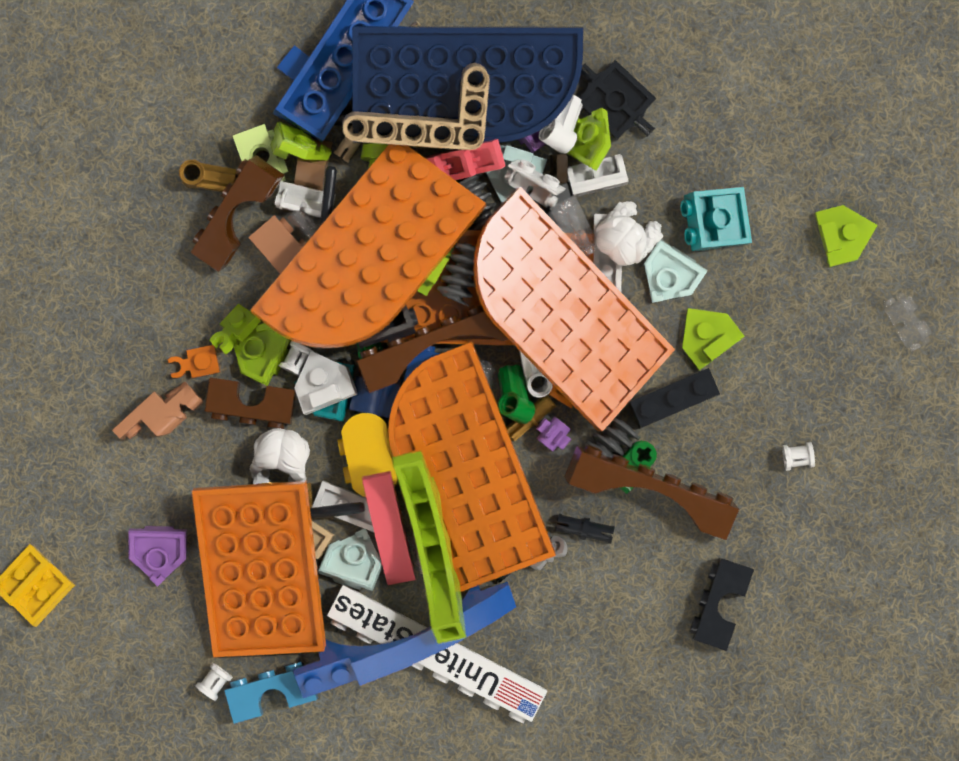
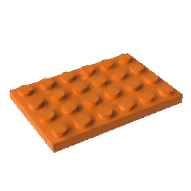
(259, 569)

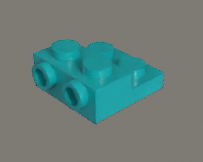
(716, 218)

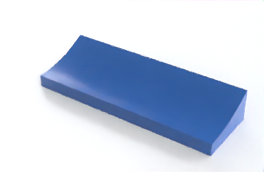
(326, 77)

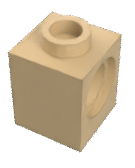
(322, 539)

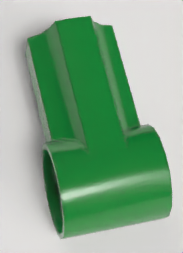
(514, 397)

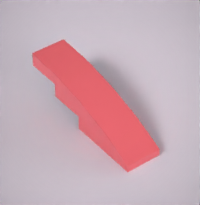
(467, 163)
(388, 528)

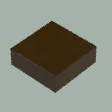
(559, 167)

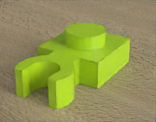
(236, 325)

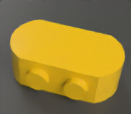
(366, 449)

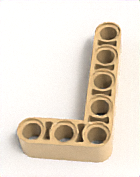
(429, 124)

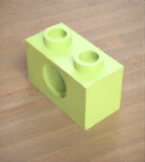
(256, 140)

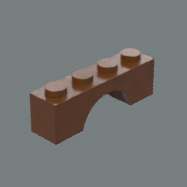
(218, 241)

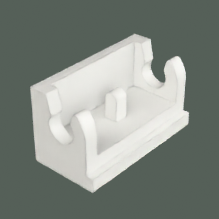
(586, 180)

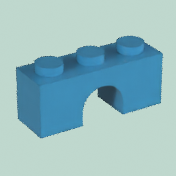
(245, 697)

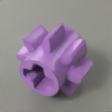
(553, 434)

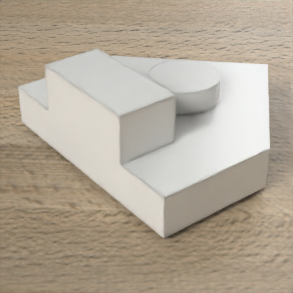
(323, 383)

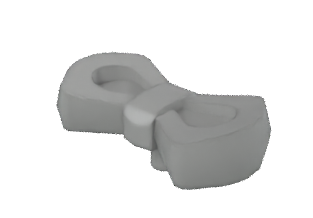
(560, 548)

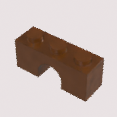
(224, 401)

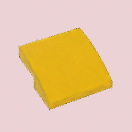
(33, 585)

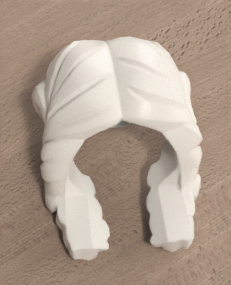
(624, 238)
(281, 451)

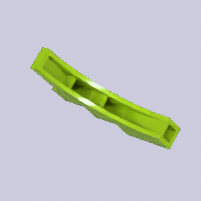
(433, 546)

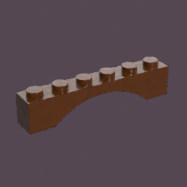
(386, 365)
(599, 473)

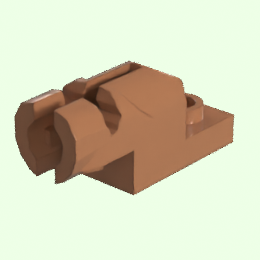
(159, 414)

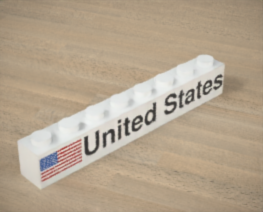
(455, 663)

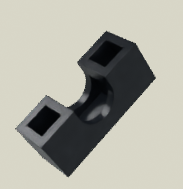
(674, 398)
(710, 626)

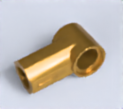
(210, 178)

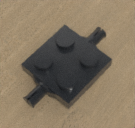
(620, 96)

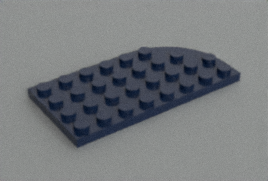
(421, 70)

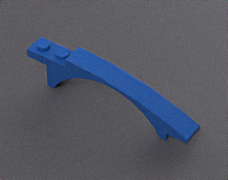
(346, 663)

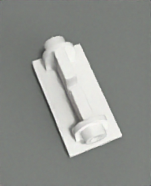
(544, 186)
(294, 197)

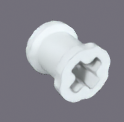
(296, 358)
(798, 456)
(213, 681)

